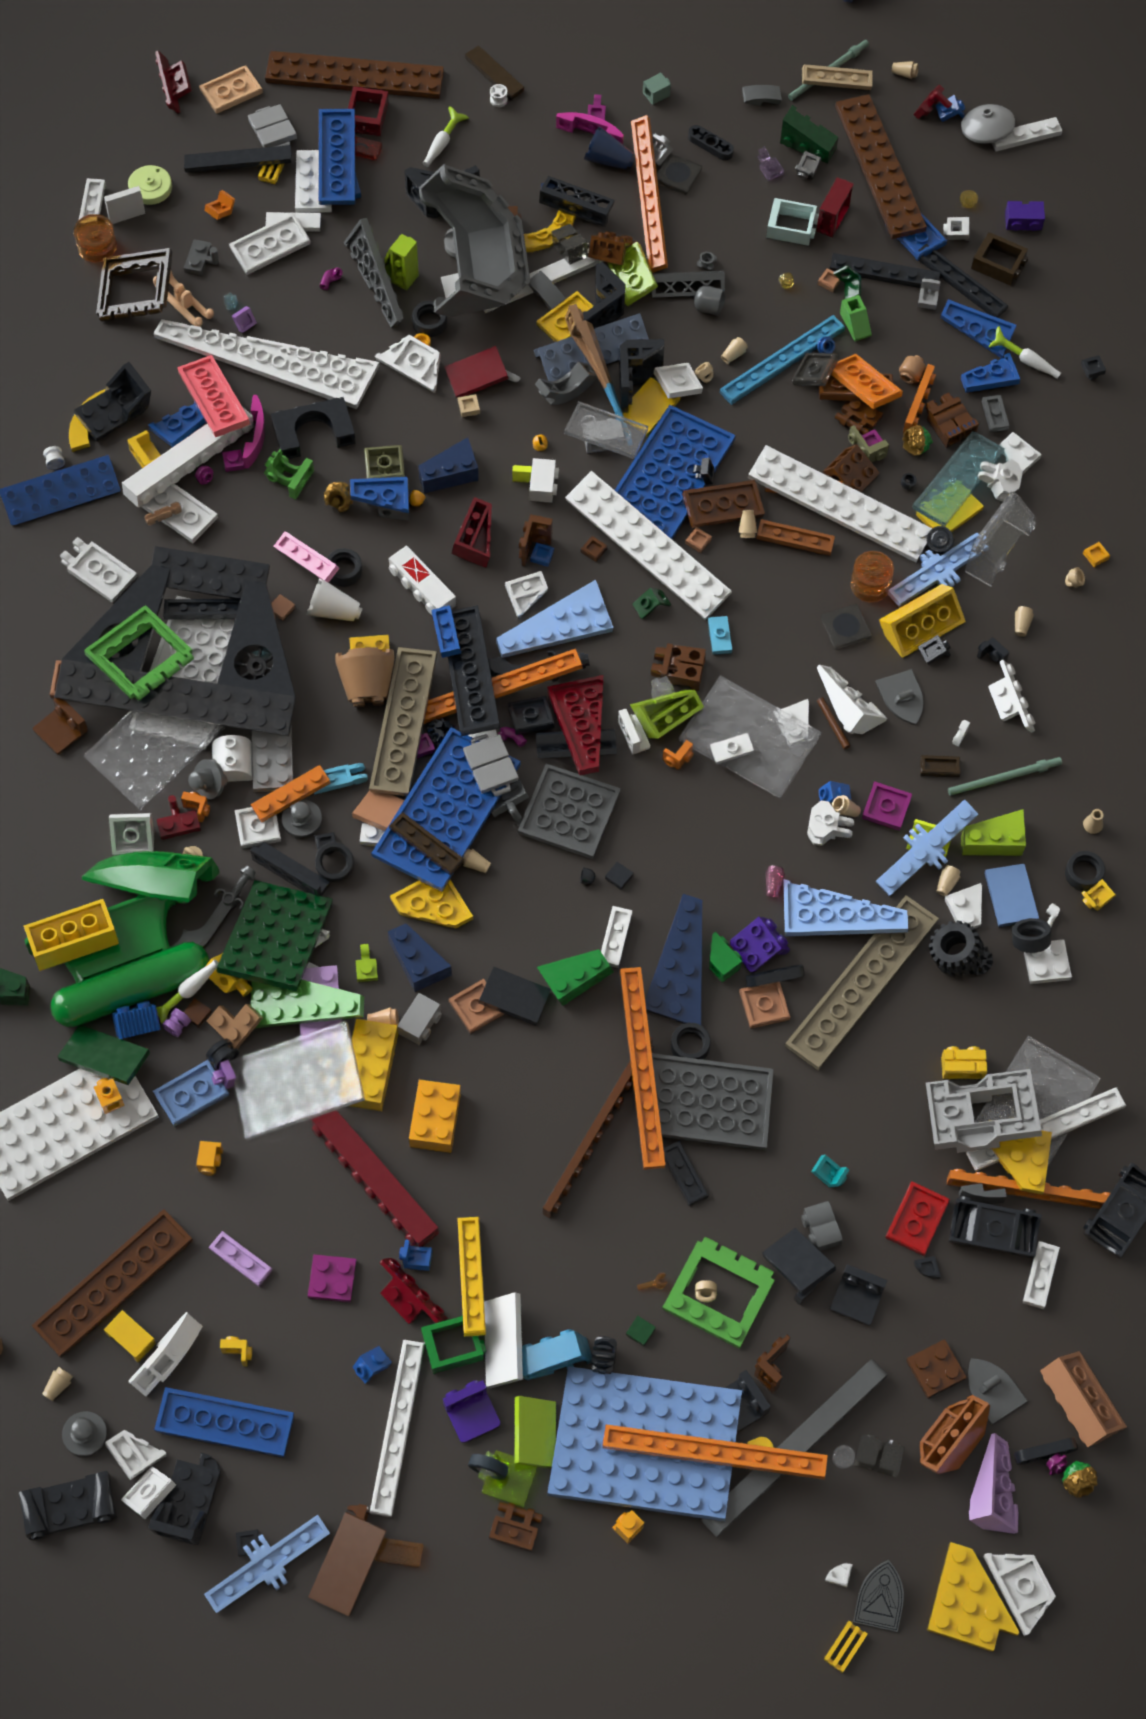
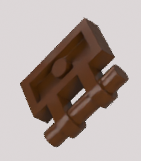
(861, 413)
(513, 1532)

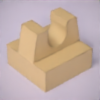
(468, 405)

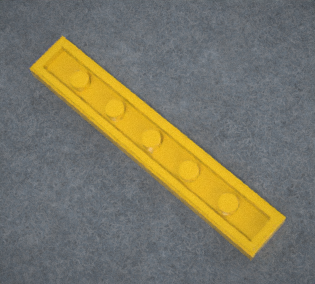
(471, 1276)

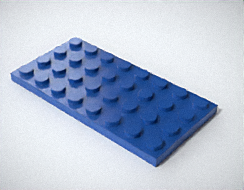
(666, 467)
(446, 805)

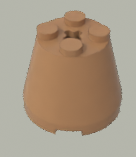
(366, 674)

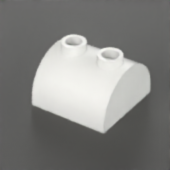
(234, 757)
(131, 833)

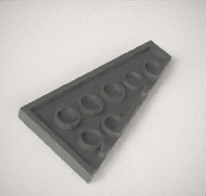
(373, 270)

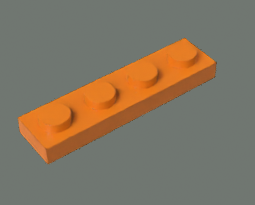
(922, 393)
(290, 793)

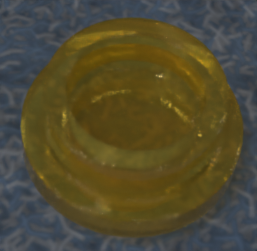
(968, 198)

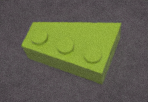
(402, 262)
(666, 712)
(996, 836)

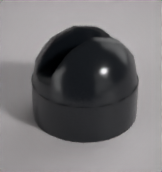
(912, 480)
(587, 876)

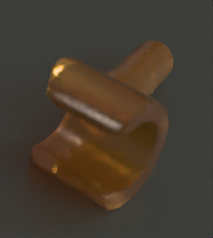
(652, 1283)

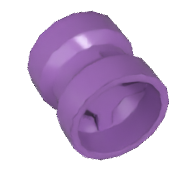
(176, 1022)

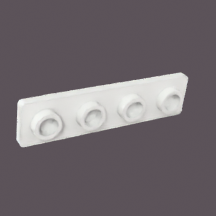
(1009, 699)

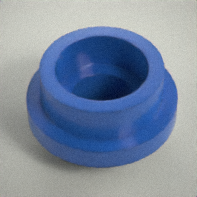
(830, 345)

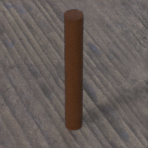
(833, 723)

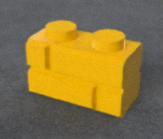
(964, 1063)

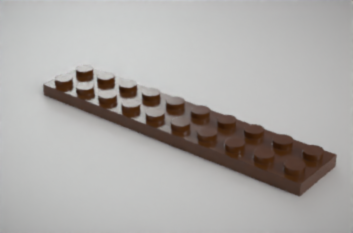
(345, 73)
(880, 167)

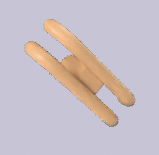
(183, 300)

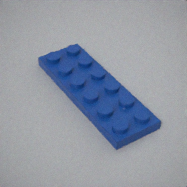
(336, 157)
(224, 1422)

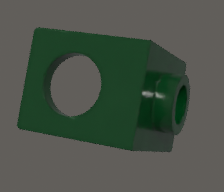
(852, 282)
(649, 601)

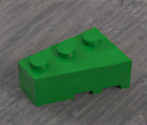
(575, 974)

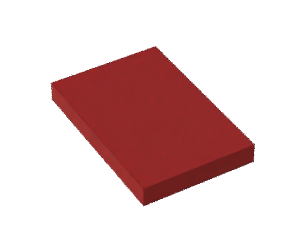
(917, 1218)

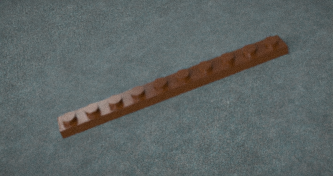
(593, 1135)

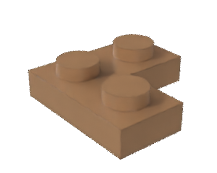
(236, 1027)

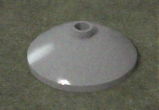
(988, 123)

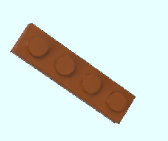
(795, 537)

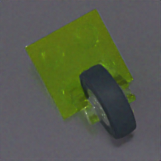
(503, 1477)

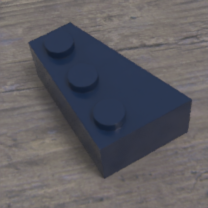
(449, 468)
(418, 959)

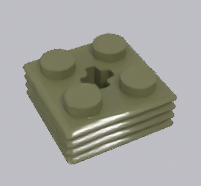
(387, 455)

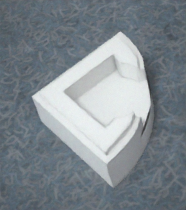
(963, 728)
(839, 1575)

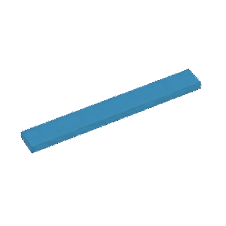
(780, 360)

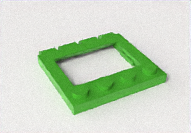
(124, 634)
(707, 1318)

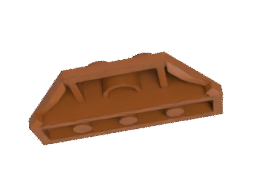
(954, 1435)

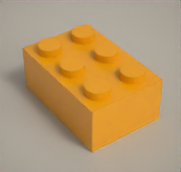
(435, 1116)

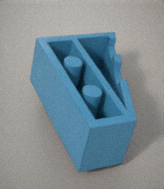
(554, 1354)

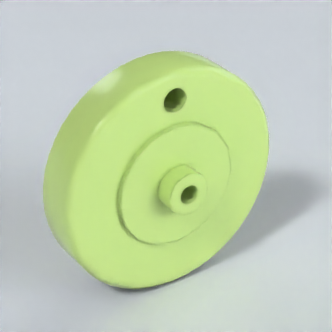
(153, 182)

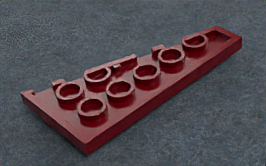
(580, 717)

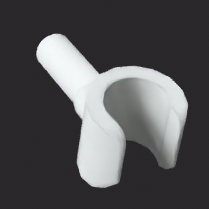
(1053, 911)

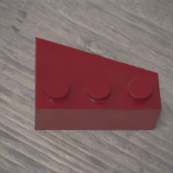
(474, 535)

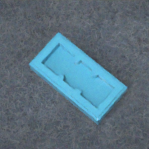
(720, 635)

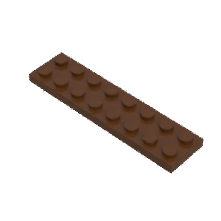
(112, 1283)

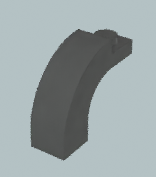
(569, 386)

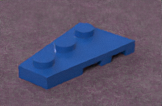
(995, 375)

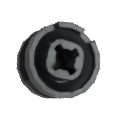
(940, 540)
(221, 1052)

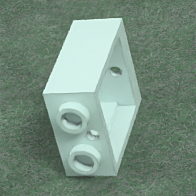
(792, 209)

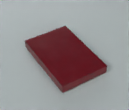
(476, 372)

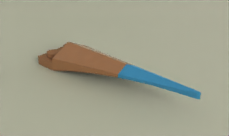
(586, 339)

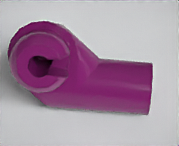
(330, 276)
(510, 732)

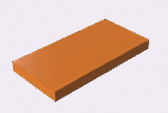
(865, 381)

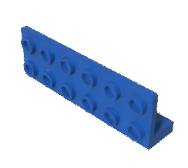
(59, 490)

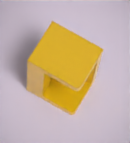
(143, 449)
(130, 1336)

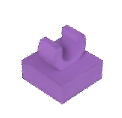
(244, 319)
(224, 1075)

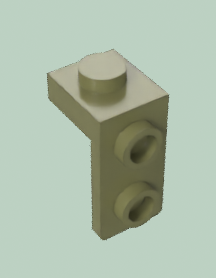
(875, 452)

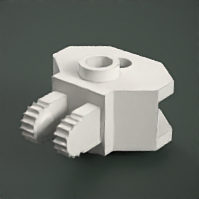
(1001, 477)
(824, 824)

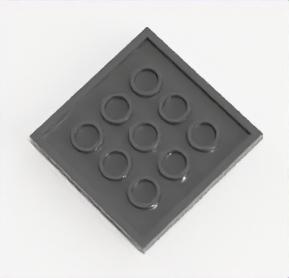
(569, 811)

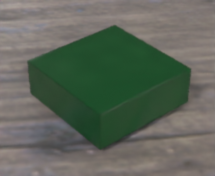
(640, 1331)

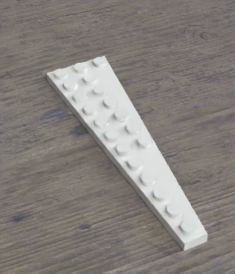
(296, 366)

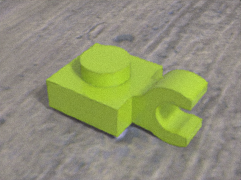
(367, 967)

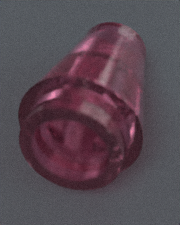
(774, 880)

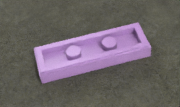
(240, 1258)

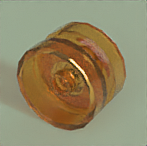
(95, 237)

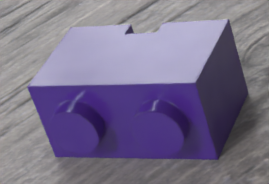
(1024, 216)

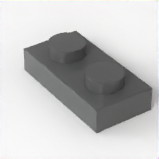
(995, 413)

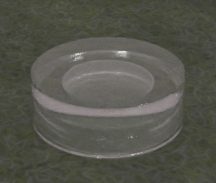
(843, 1457)

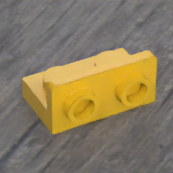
(379, 641)

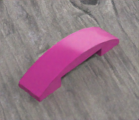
(570, 120)
(253, 449)

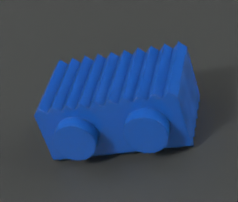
(135, 1020)

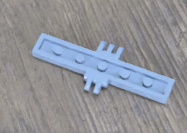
(935, 570)
(926, 847)
(266, 1563)

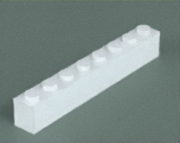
(178, 462)

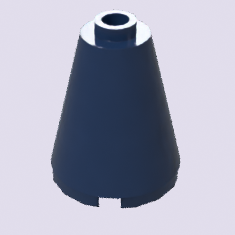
(608, 151)

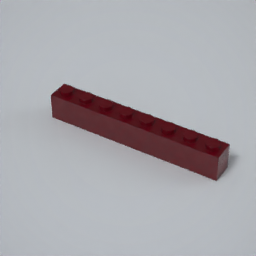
(375, 1177)

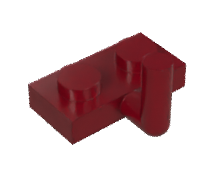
(933, 98)
(178, 823)

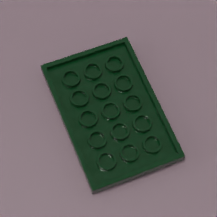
(275, 935)

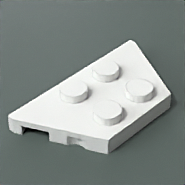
(414, 361)
(1022, 1587)

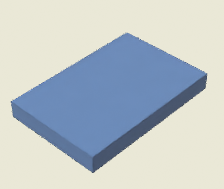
(1011, 894)
(190, 1093)

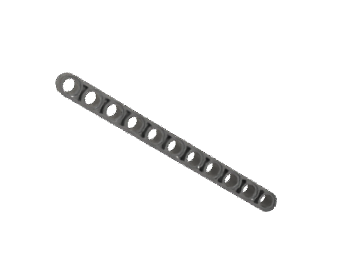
(802, 1440)

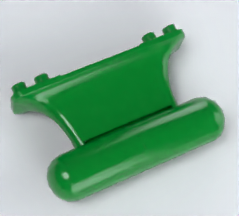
(130, 971)

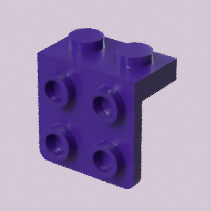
(759, 943)
(471, 1411)

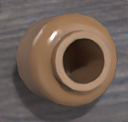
(912, 369)

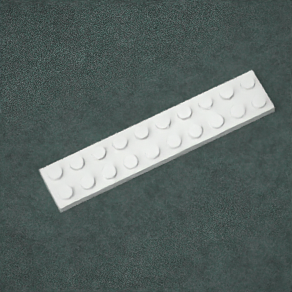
(840, 503)
(648, 545)

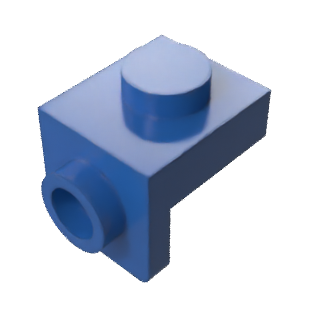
(956, 108)
(832, 790)
(415, 1257)
(371, 1364)

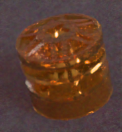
(872, 576)

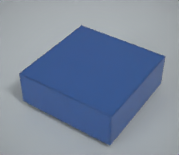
(542, 554)

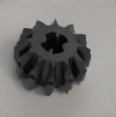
(604, 1355)

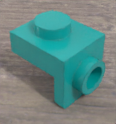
(830, 1172)

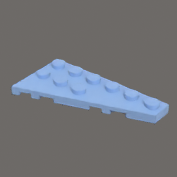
(568, 620)
(832, 913)

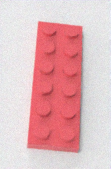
(213, 396)

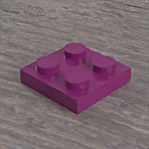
(887, 806)
(332, 1278)

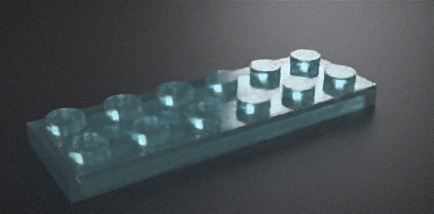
(957, 479)

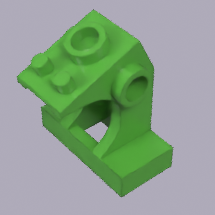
(301, 474)

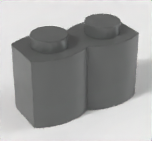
(822, 1226)

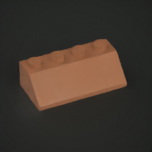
(1082, 1398)

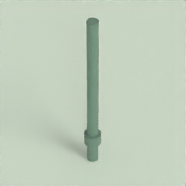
(853, 52)
(1040, 766)

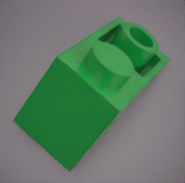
(723, 960)

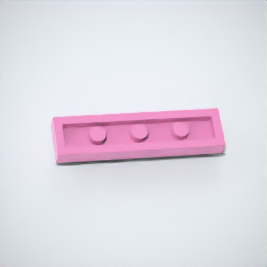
(306, 557)

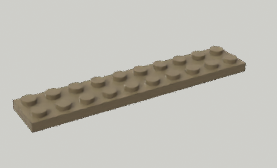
(859, 987)

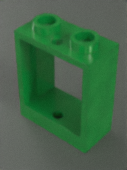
(451, 1363)

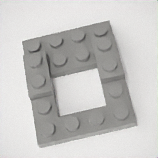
(954, 1119)

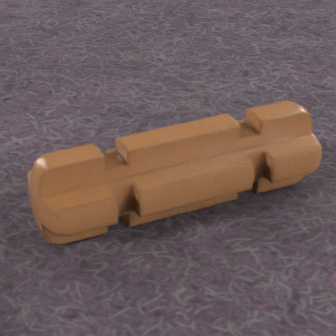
(163, 513)

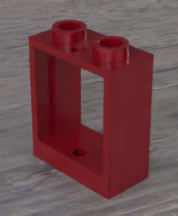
(373, 126)
(834, 207)

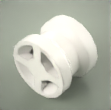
(498, 95)
(54, 457)

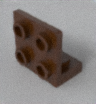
(609, 247)
(853, 468)
(538, 530)
(61, 727)
(767, 1372)

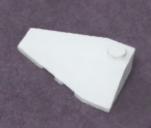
(851, 710)

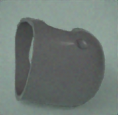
(709, 300)

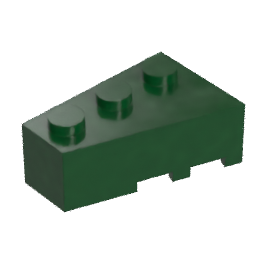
(804, 136)
(13, 988)

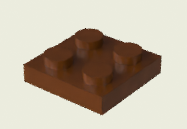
(936, 1368)

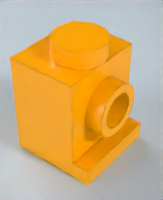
(108, 1101)
(209, 1157)
(628, 1526)

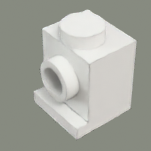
(960, 223)

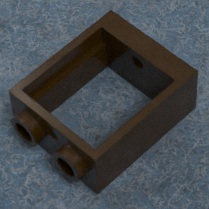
(993, 269)

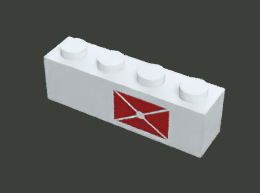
(420, 580)

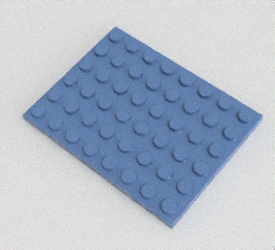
(636, 1480)

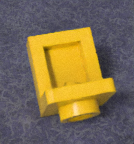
(1098, 895)
(233, 1345)

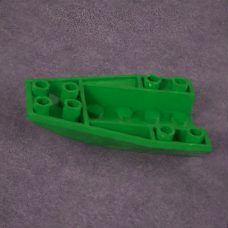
(154, 874)

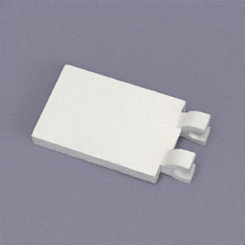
(98, 569)

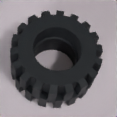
(963, 961)

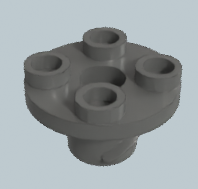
(208, 778)
(302, 819)
(84, 1433)

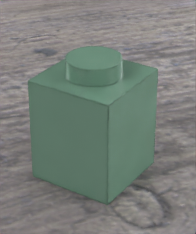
(656, 88)

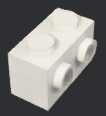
(542, 480)

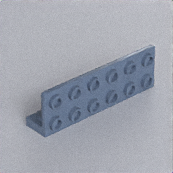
(563, 355)

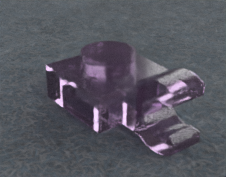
(770, 167)

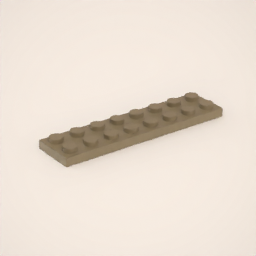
(403, 721)

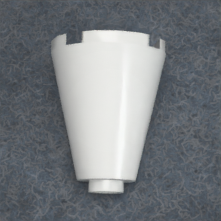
(333, 603)

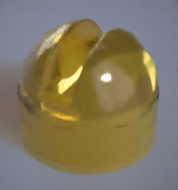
(786, 280)

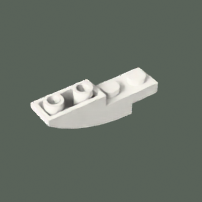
(167, 1355)

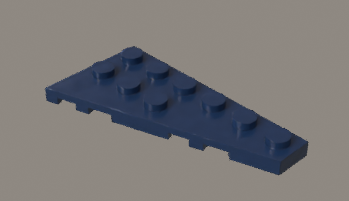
(678, 976)

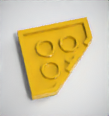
(432, 905)
(1026, 1160)

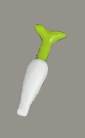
(443, 138)
(1026, 355)
(187, 989)

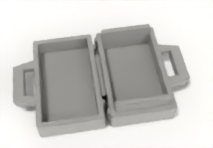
(272, 126)
(490, 764)

